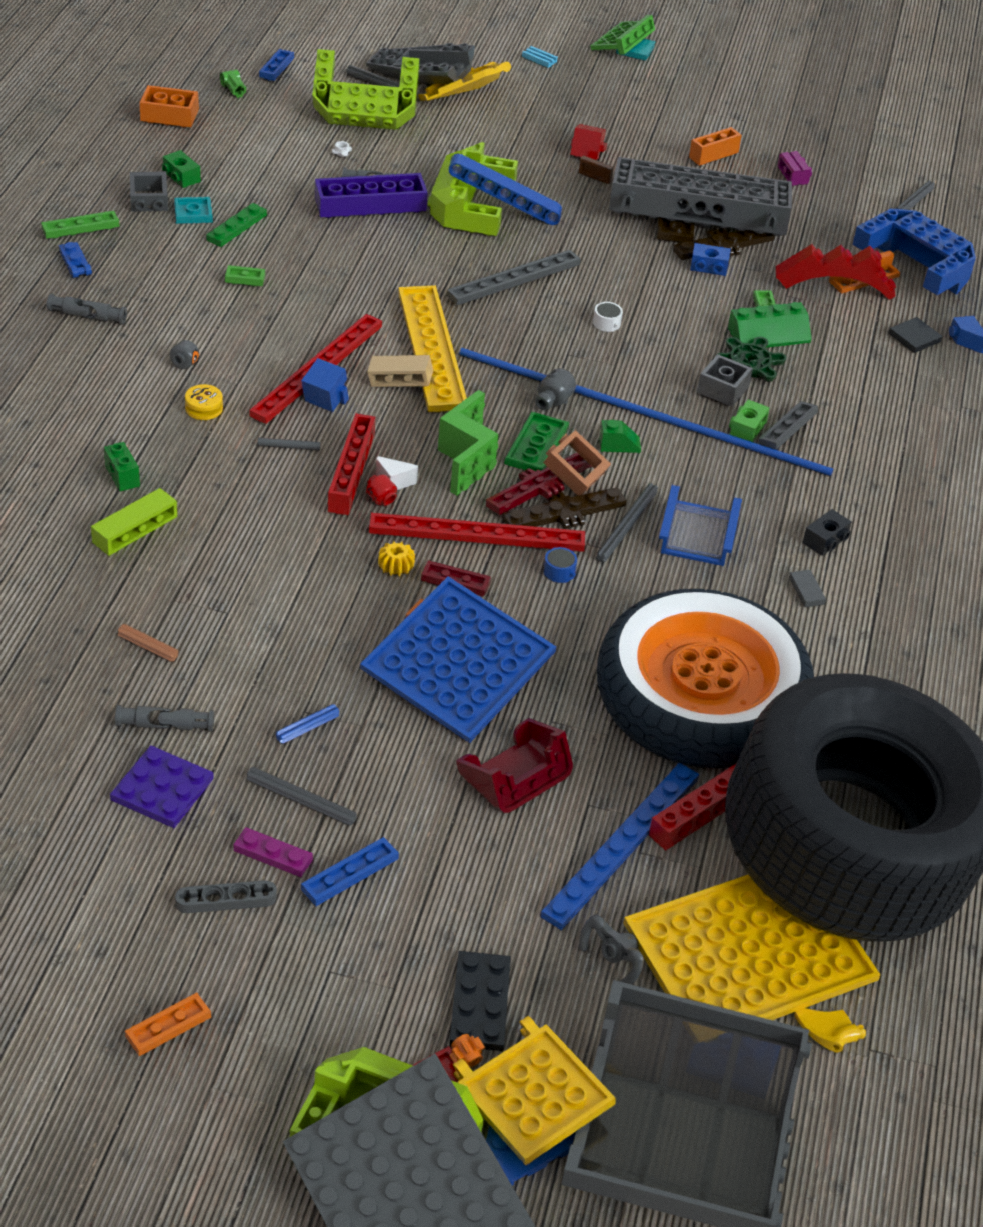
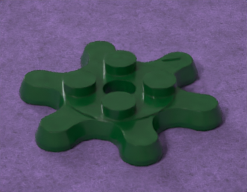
(761, 357)

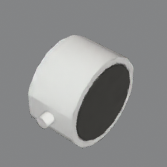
(607, 316)

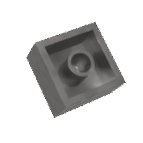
(724, 380)

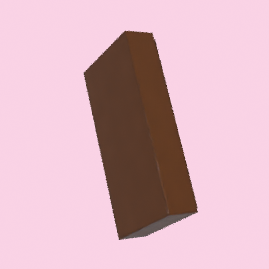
(596, 169)

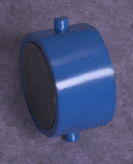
(560, 565)

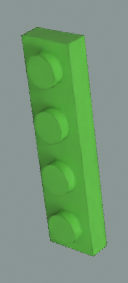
(80, 224)

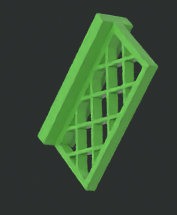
(625, 35)

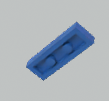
(276, 65)

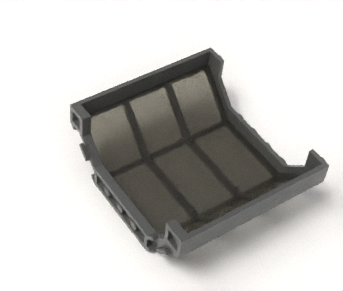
(694, 1110)

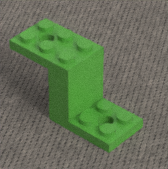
(467, 442)

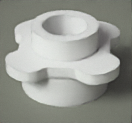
(341, 148)

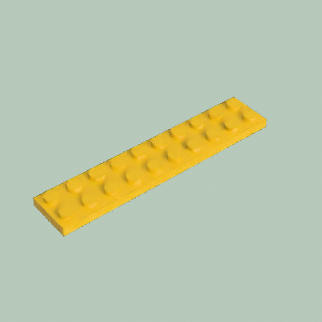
(431, 337)

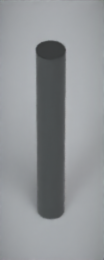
(297, 444)

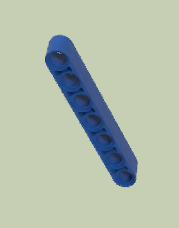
(499, 183)

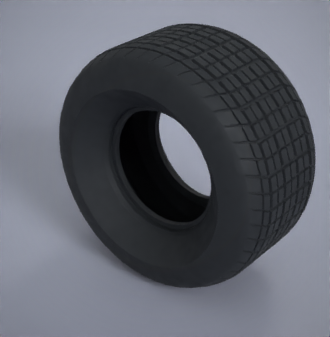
(825, 860)

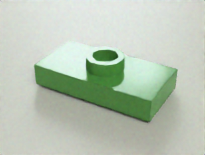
(763, 298)

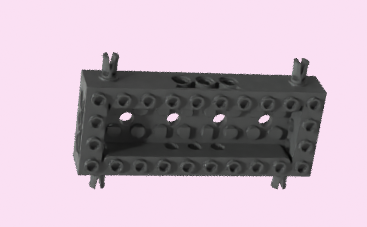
(745, 200)

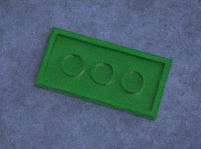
(534, 440)

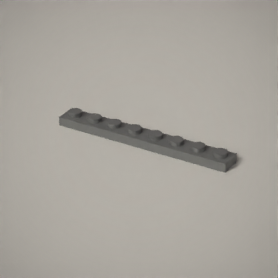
(513, 277)

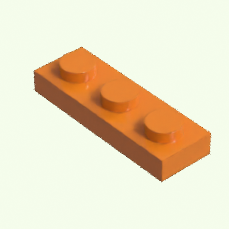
(167, 1024)

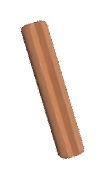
(148, 642)

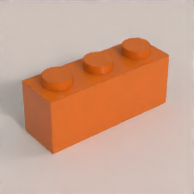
(715, 146)

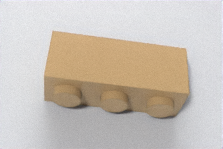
(400, 371)

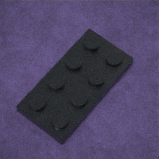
(481, 998)

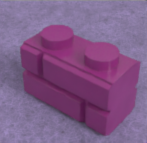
(794, 168)

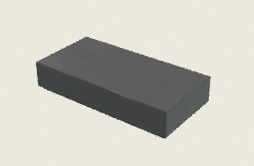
(807, 588)

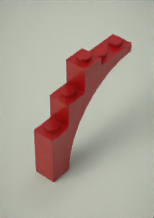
(811, 264)

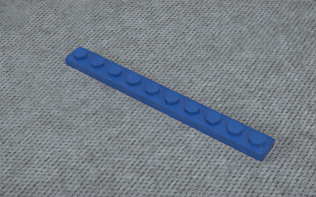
(617, 848)

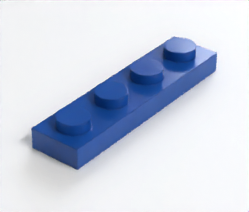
(349, 871)

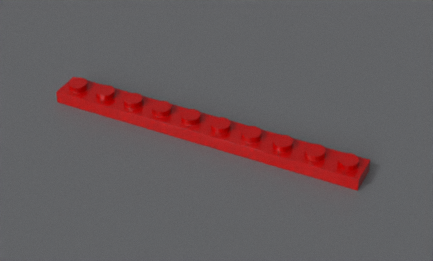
(333, 353)
(476, 532)

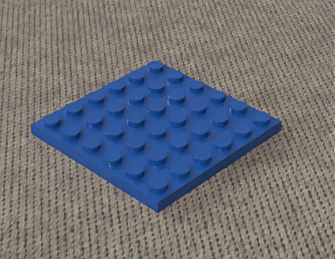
(458, 658)

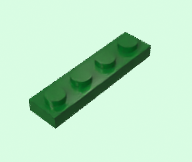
(236, 225)

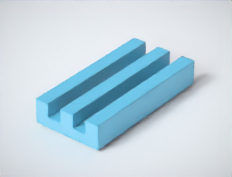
(539, 56)

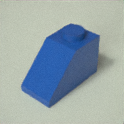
(967, 333)

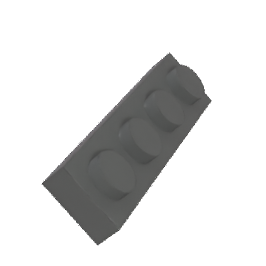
(788, 425)

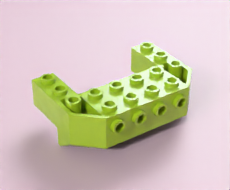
(364, 103)
(452, 198)
(352, 1075)

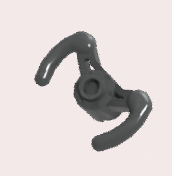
(614, 946)

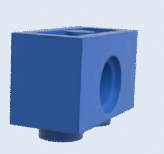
(710, 259)

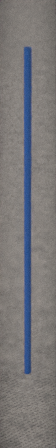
(655, 414)

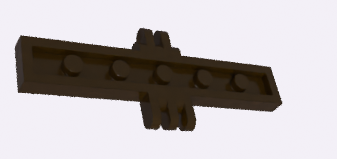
(722, 238)
(566, 509)

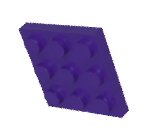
(162, 786)

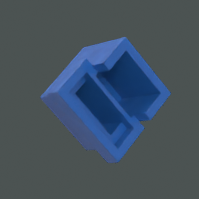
(325, 385)

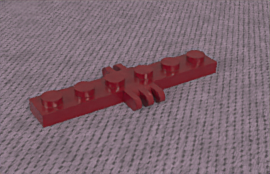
(533, 484)

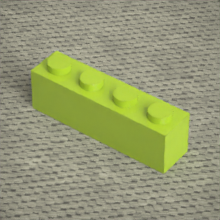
(134, 521)

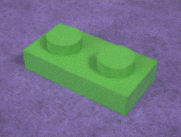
(245, 275)

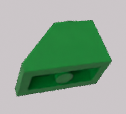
(618, 437)

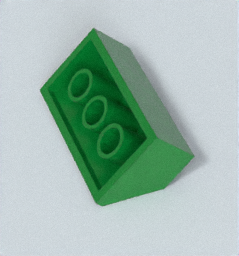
(777, 323)

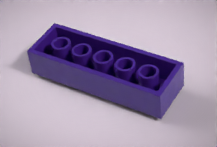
(370, 195)

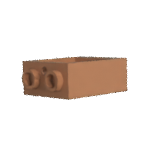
(566, 472)

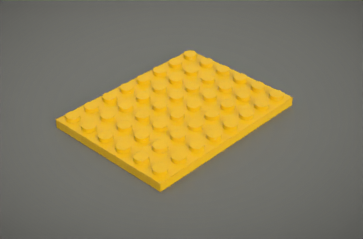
(746, 952)

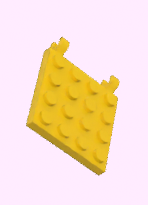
(535, 1092)

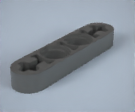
(226, 900)

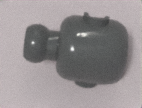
(555, 389)

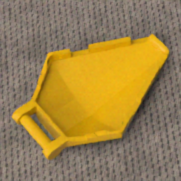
(473, 80)

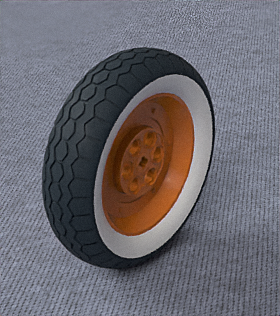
(696, 672)

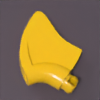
(830, 1028)

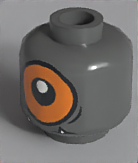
(184, 354)

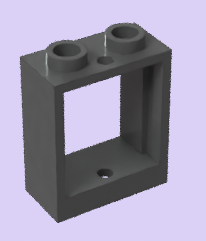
(148, 182)

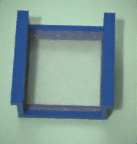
(698, 530)

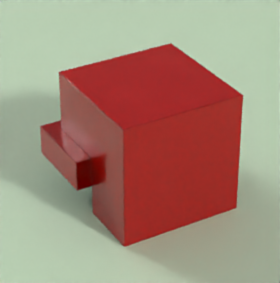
(588, 141)

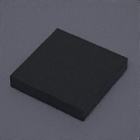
(915, 334)

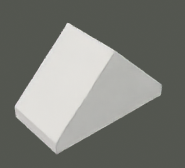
(399, 472)

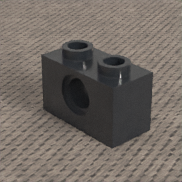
(827, 532)

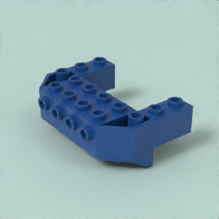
(945, 253)

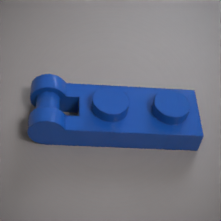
(74, 259)

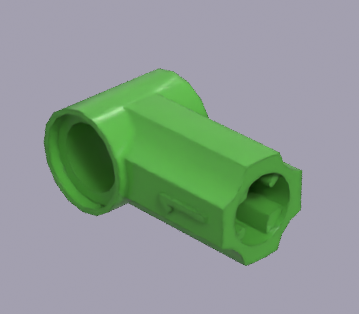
(233, 81)

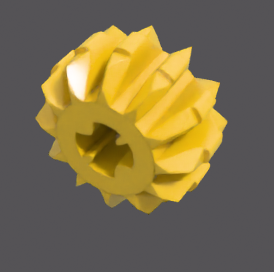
(396, 558)

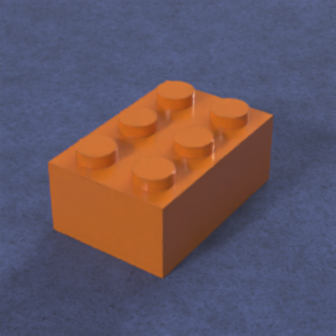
(169, 106)

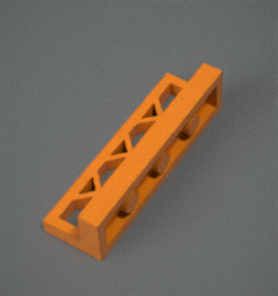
(886, 264)

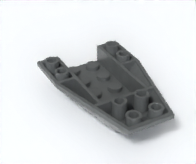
(436, 62)

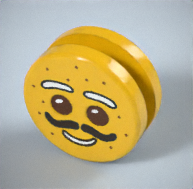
(203, 402)

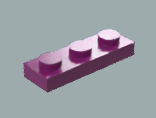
(273, 852)

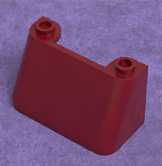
(524, 770)

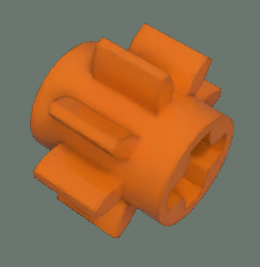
(468, 1049)

